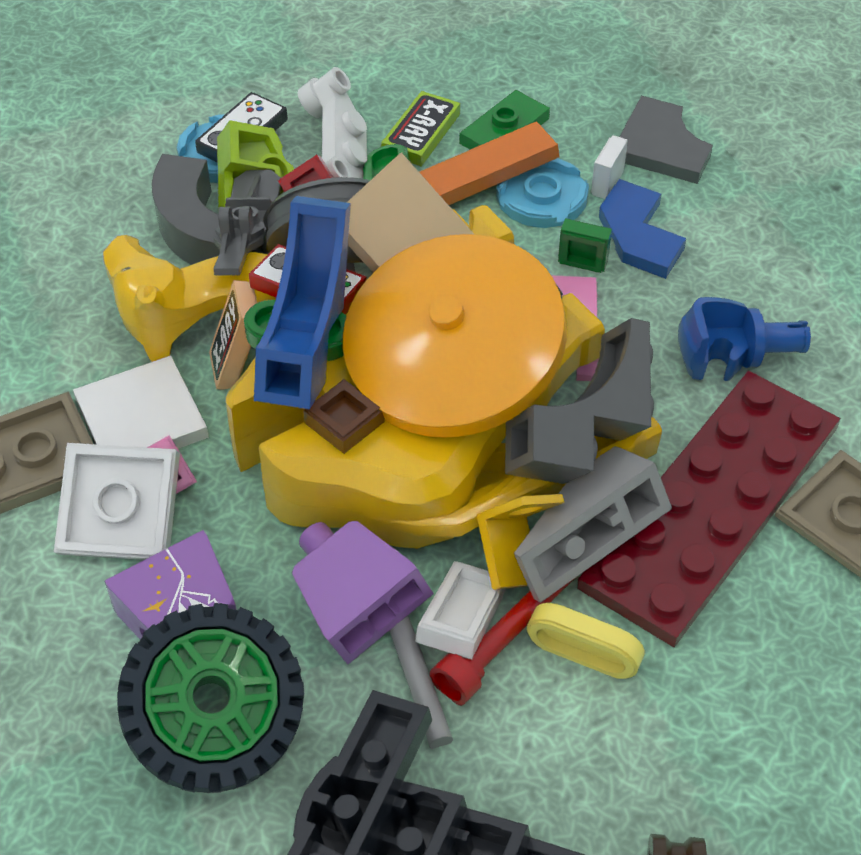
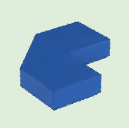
(636, 242)

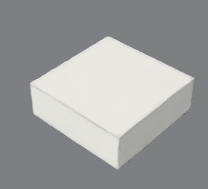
(609, 166)

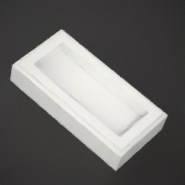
(460, 611)

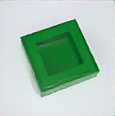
(584, 245)

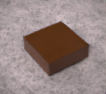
(343, 416)

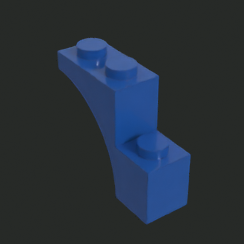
(308, 302)

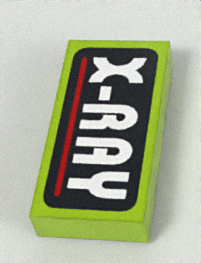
(423, 125)

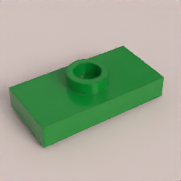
(505, 117)

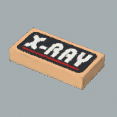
(230, 344)

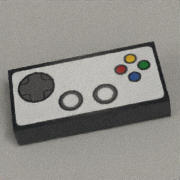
(251, 110)

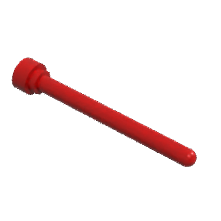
(461, 677)

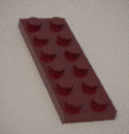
(720, 501)

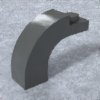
(180, 197)

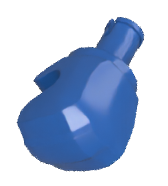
(735, 335)

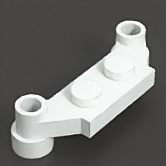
(342, 126)

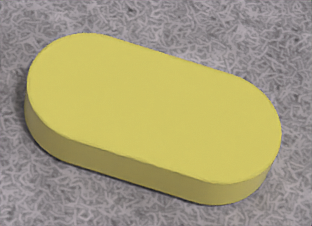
(585, 640)

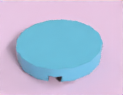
(544, 195)

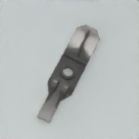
(241, 219)

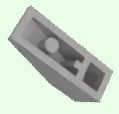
(594, 520)

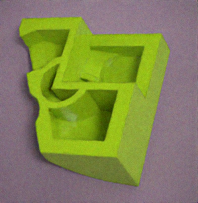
(247, 148)

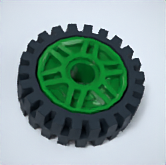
(198, 747)

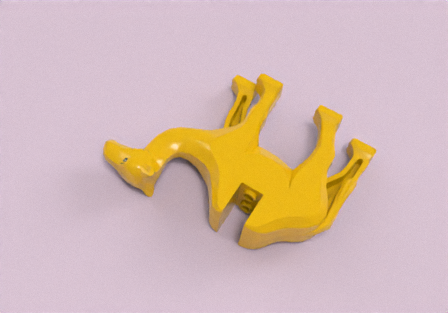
(392, 481)

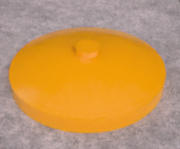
(455, 335)

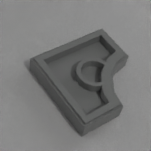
(662, 142)

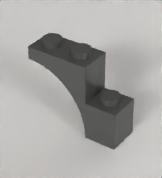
(560, 440)

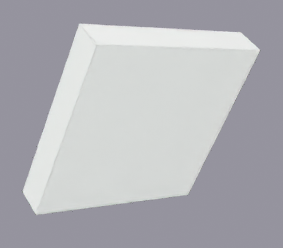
(141, 407)
(116, 501)

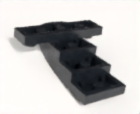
(368, 809)

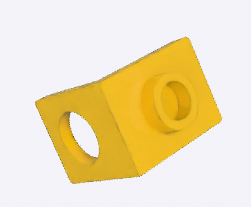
(502, 533)

